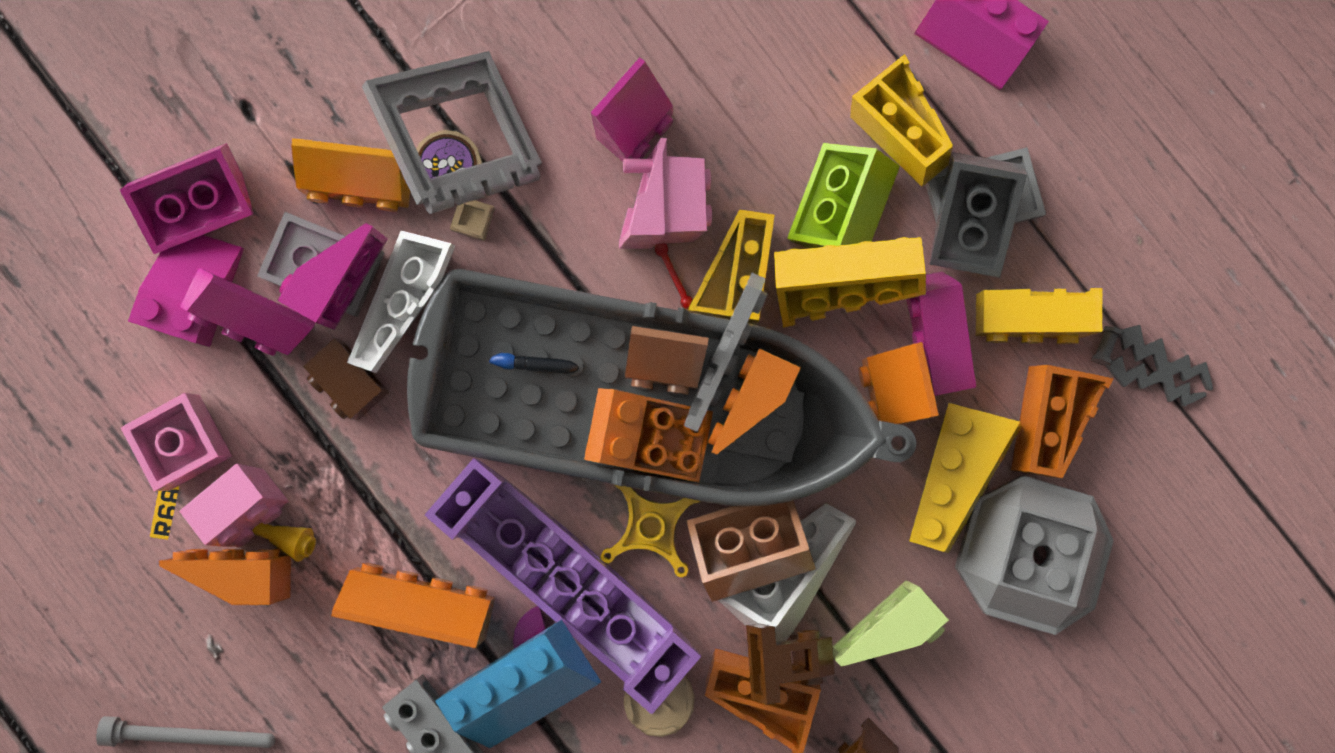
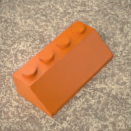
(415, 605)

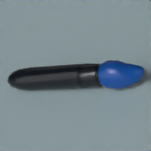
(539, 364)

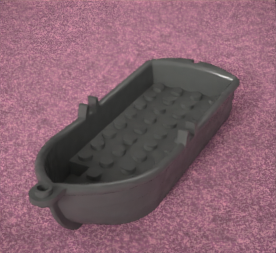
(546, 418)

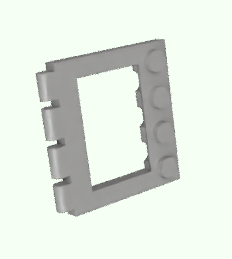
(442, 83)

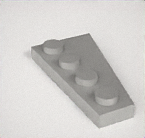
(723, 358)

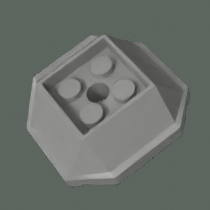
(1000, 546)

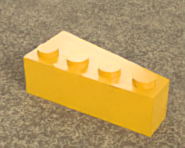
(847, 277)
(961, 468)

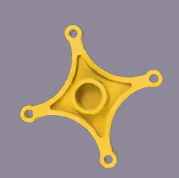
(651, 528)

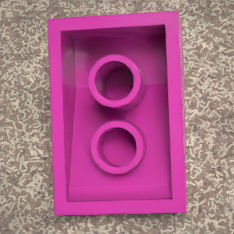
(632, 113)
(331, 279)
(169, 280)

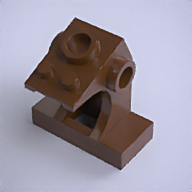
(772, 663)

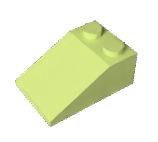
(896, 624)

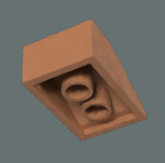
(665, 359)

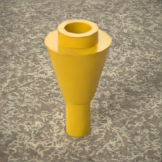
(293, 541)

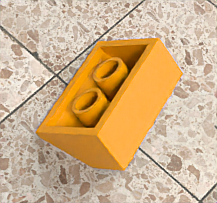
(349, 174)

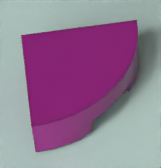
(528, 626)

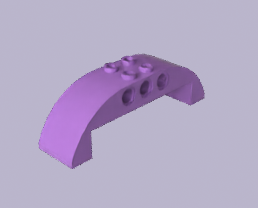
(566, 582)

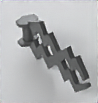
(1164, 371)

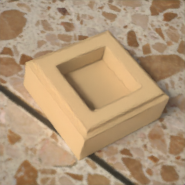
(472, 219)

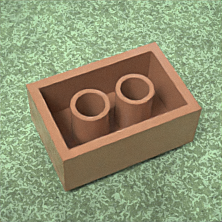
(749, 547)

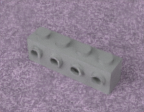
(423, 723)

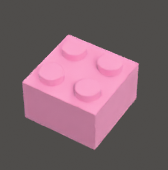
(176, 442)
(234, 507)

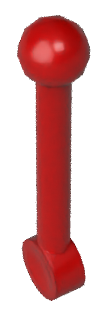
(662, 251)

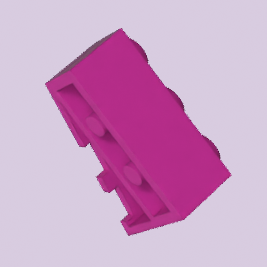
(942, 327)

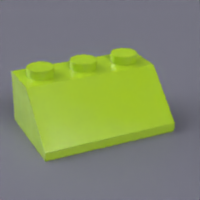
(843, 197)

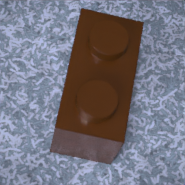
(349, 386)

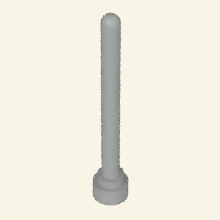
(114, 731)

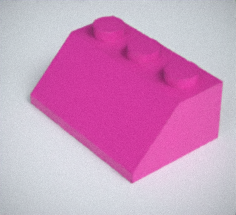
(983, 35)
(188, 198)
(244, 314)

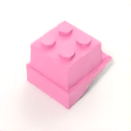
(668, 201)

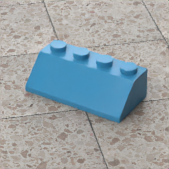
(519, 687)

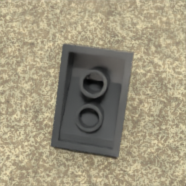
(977, 214)

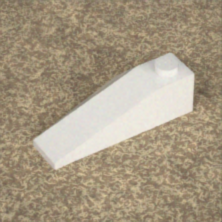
(404, 290)
(787, 600)

